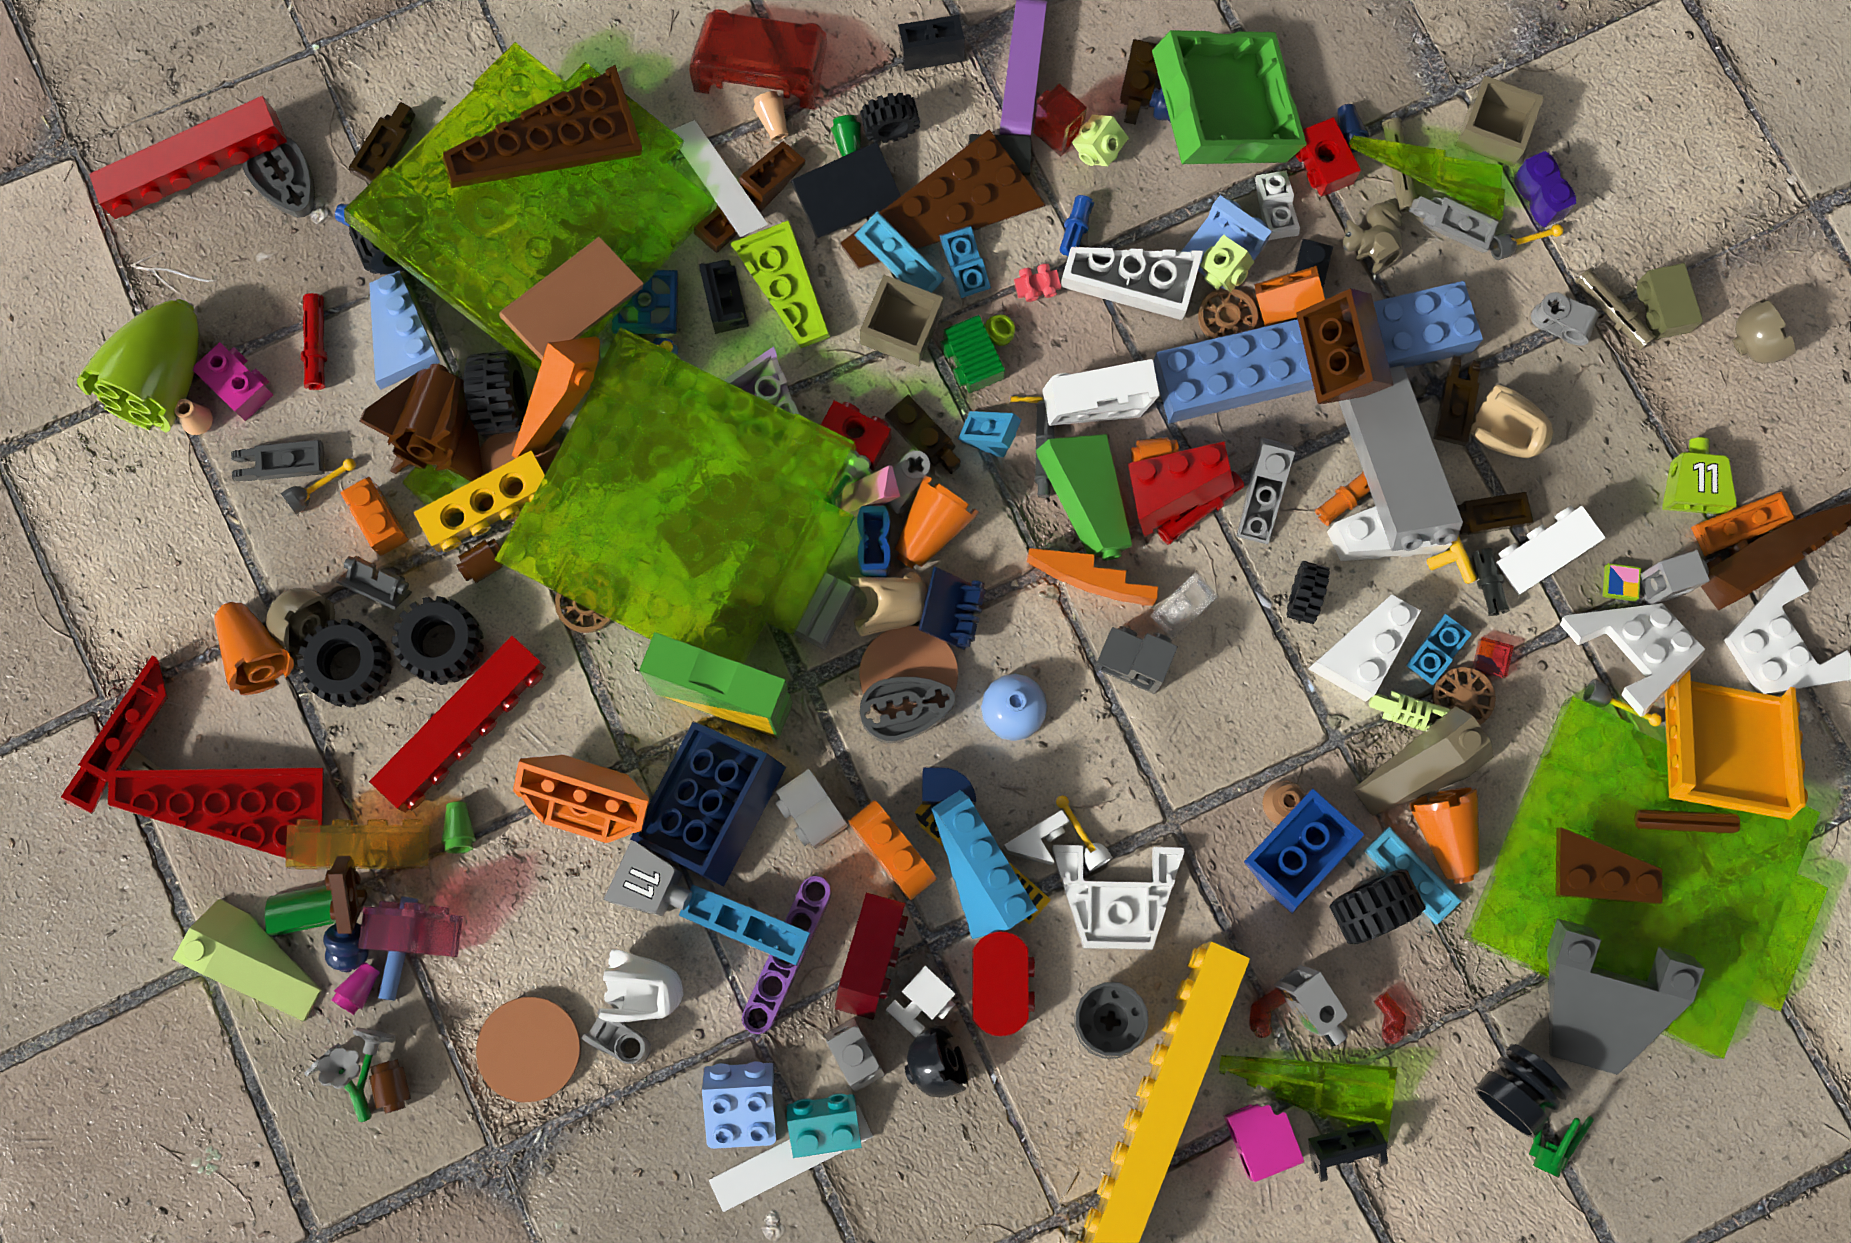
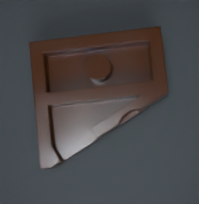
(346, 899)

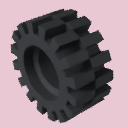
(890, 117)
(1308, 592)

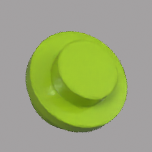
(1000, 329)

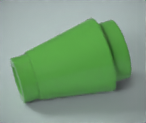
(457, 829)

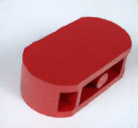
(1001, 984)

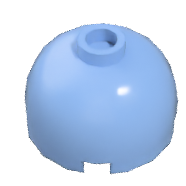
(1014, 707)

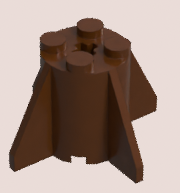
(428, 423)

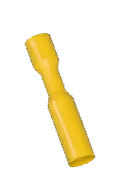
(1029, 399)

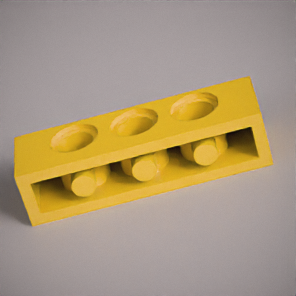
(436, 516)

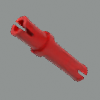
(313, 333)
(1171, 531)

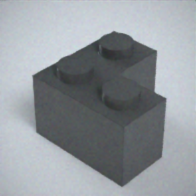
(1136, 660)

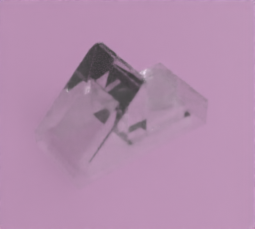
(1184, 605)

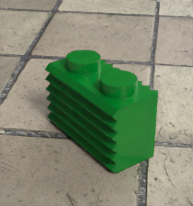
(973, 354)

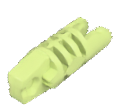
(1406, 709)

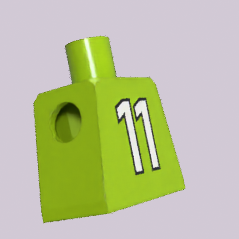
(1699, 481)

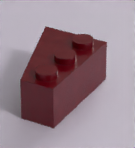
(870, 955)

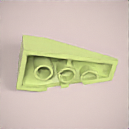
(241, 955)

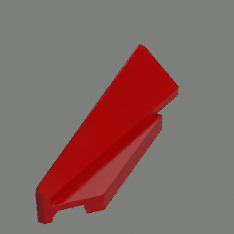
(118, 737)

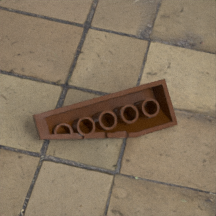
(1771, 555)

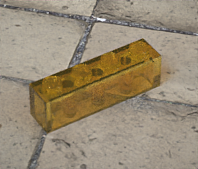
(369, 845)

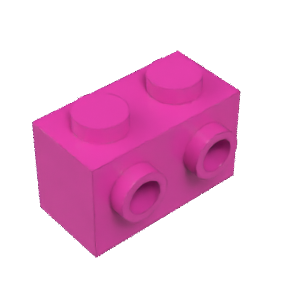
(229, 378)

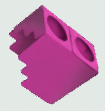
(1263, 1141)

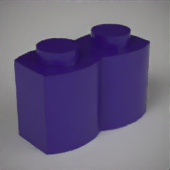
(1546, 191)

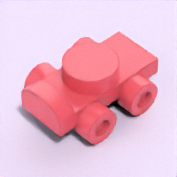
(1035, 285)

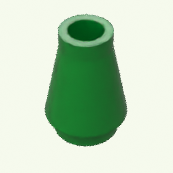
(847, 133)

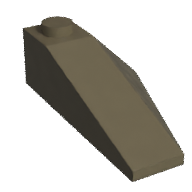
(1435, 759)

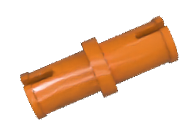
(1344, 499)

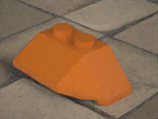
(581, 797)

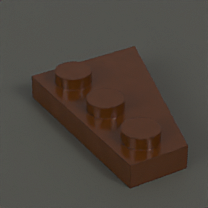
(1602, 873)

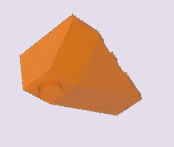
(559, 387)

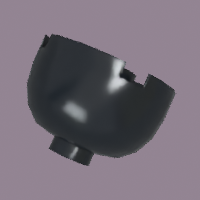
(935, 1064)

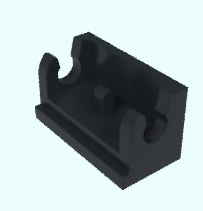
(932, 42)
(723, 296)
(1346, 1146)

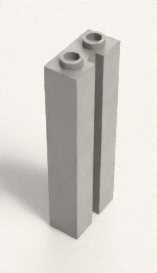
(1402, 466)

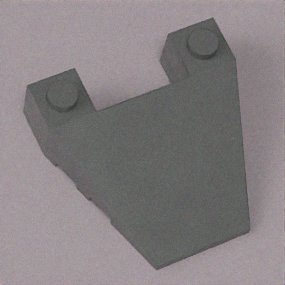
(1605, 1015)

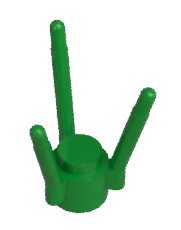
(1554, 1158)

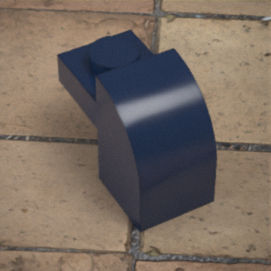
(942, 783)

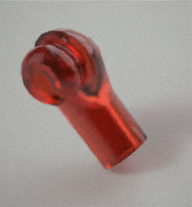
(1261, 1012)
(1394, 1018)

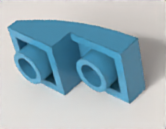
(964, 261)
(1438, 649)

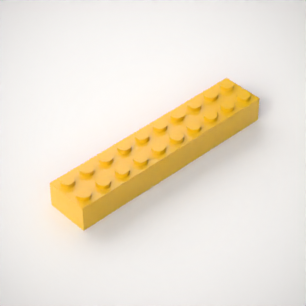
(1166, 1096)

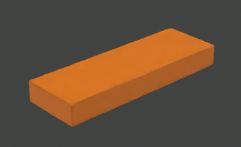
(1743, 523)

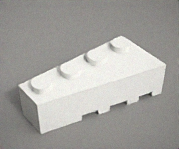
(1135, 277)

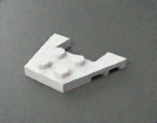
(1650, 639)
(1772, 648)
(1117, 912)

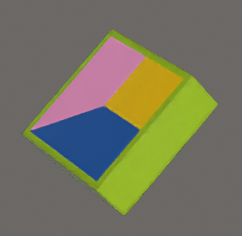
(1621, 582)

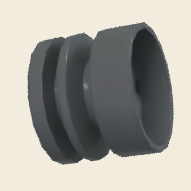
(1127, 1010)

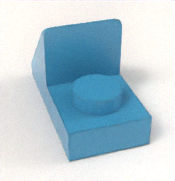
(990, 431)

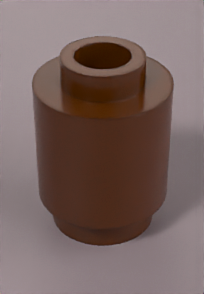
(479, 561)
(389, 1086)

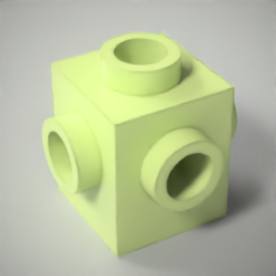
(1100, 140)
(1226, 264)

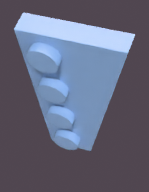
(398, 332)

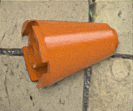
(931, 523)
(248, 651)
(1451, 830)

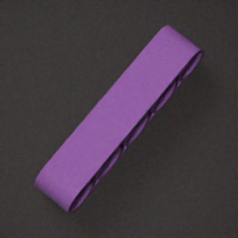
(1023, 67)
(775, 968)

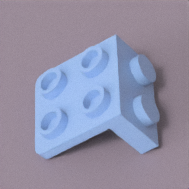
(1229, 219)
(739, 1105)

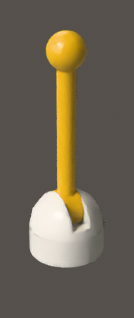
(1094, 853)

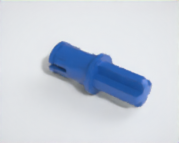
(1076, 224)

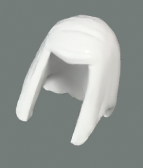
(639, 988)

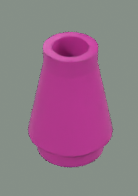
(355, 989)

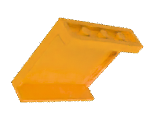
(1734, 748)

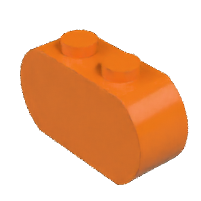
(892, 850)

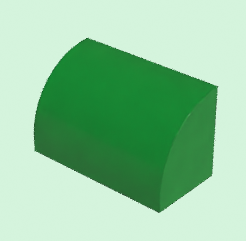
(298, 910)

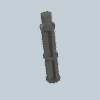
(1043, 433)

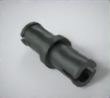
(1490, 582)

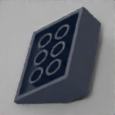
(709, 802)

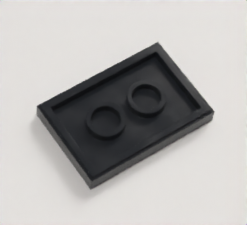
(846, 190)

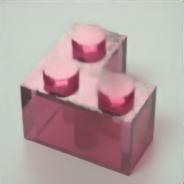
(410, 929)

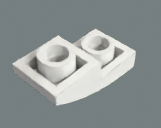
(1276, 205)

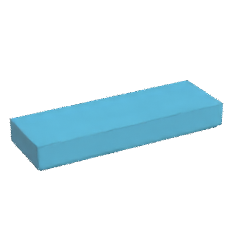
(898, 254)
(1394, 854)

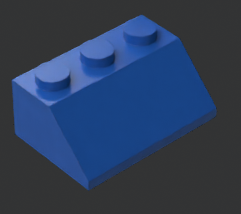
(1303, 850)

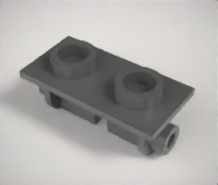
(385, 588)

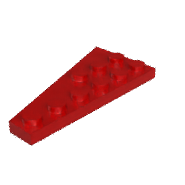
(226, 804)

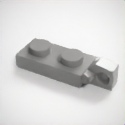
(1456, 221)

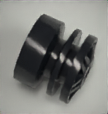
(1525, 1087)

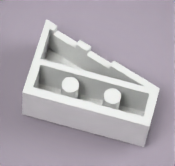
(1549, 549)

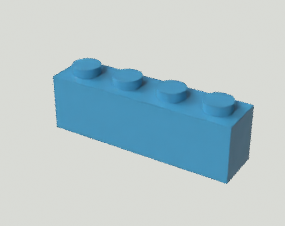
(984, 879)

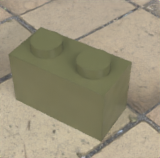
(1669, 301)

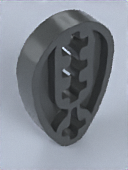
(298, 176)
(895, 691)

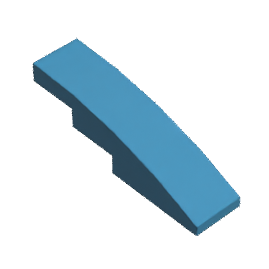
(746, 925)

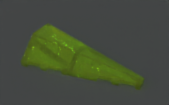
(1465, 180)
(1340, 1090)

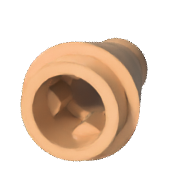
(771, 113)
(193, 417)

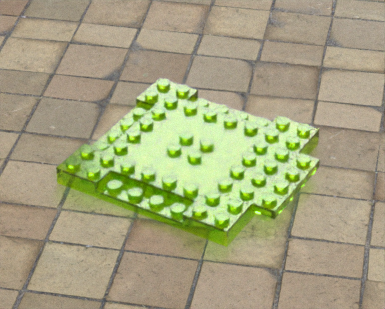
(504, 236)
(684, 505)
(1723, 894)

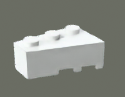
(1101, 394)
(1364, 538)
(1369, 649)

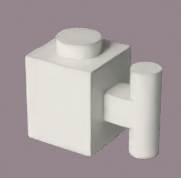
(927, 995)

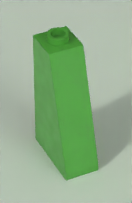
(1089, 491)

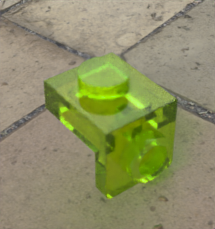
(429, 484)

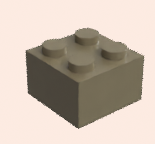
(1499, 121)
(901, 320)

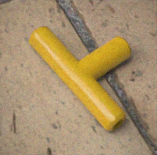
(1456, 553)

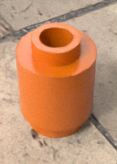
(1153, 448)

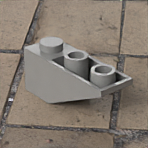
(1265, 490)

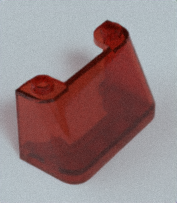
(759, 55)

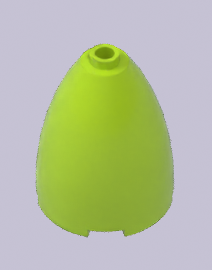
(146, 365)

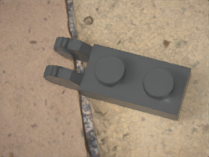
(280, 461)

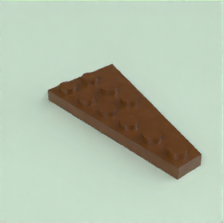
(559, 133)
(969, 189)

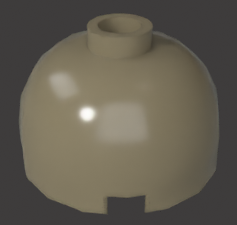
(1762, 334)
(296, 615)

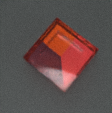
(1493, 657)

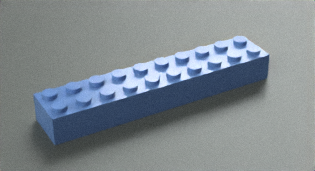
(1274, 363)

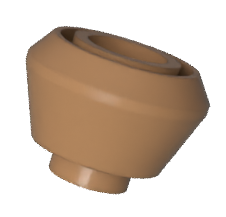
(1278, 797)

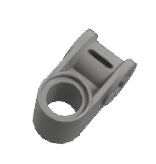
(1566, 318)
(908, 482)
(612, 1039)

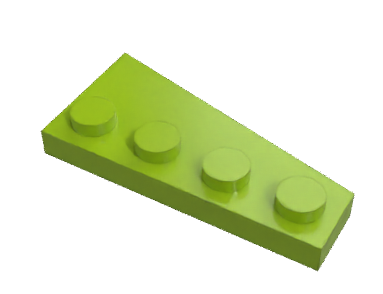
(781, 274)

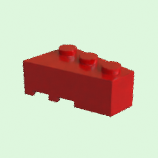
(1178, 482)

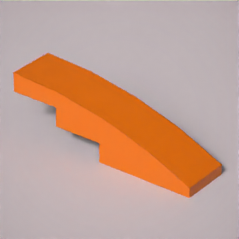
(1079, 571)

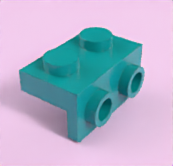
(823, 1125)

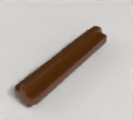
(1687, 821)

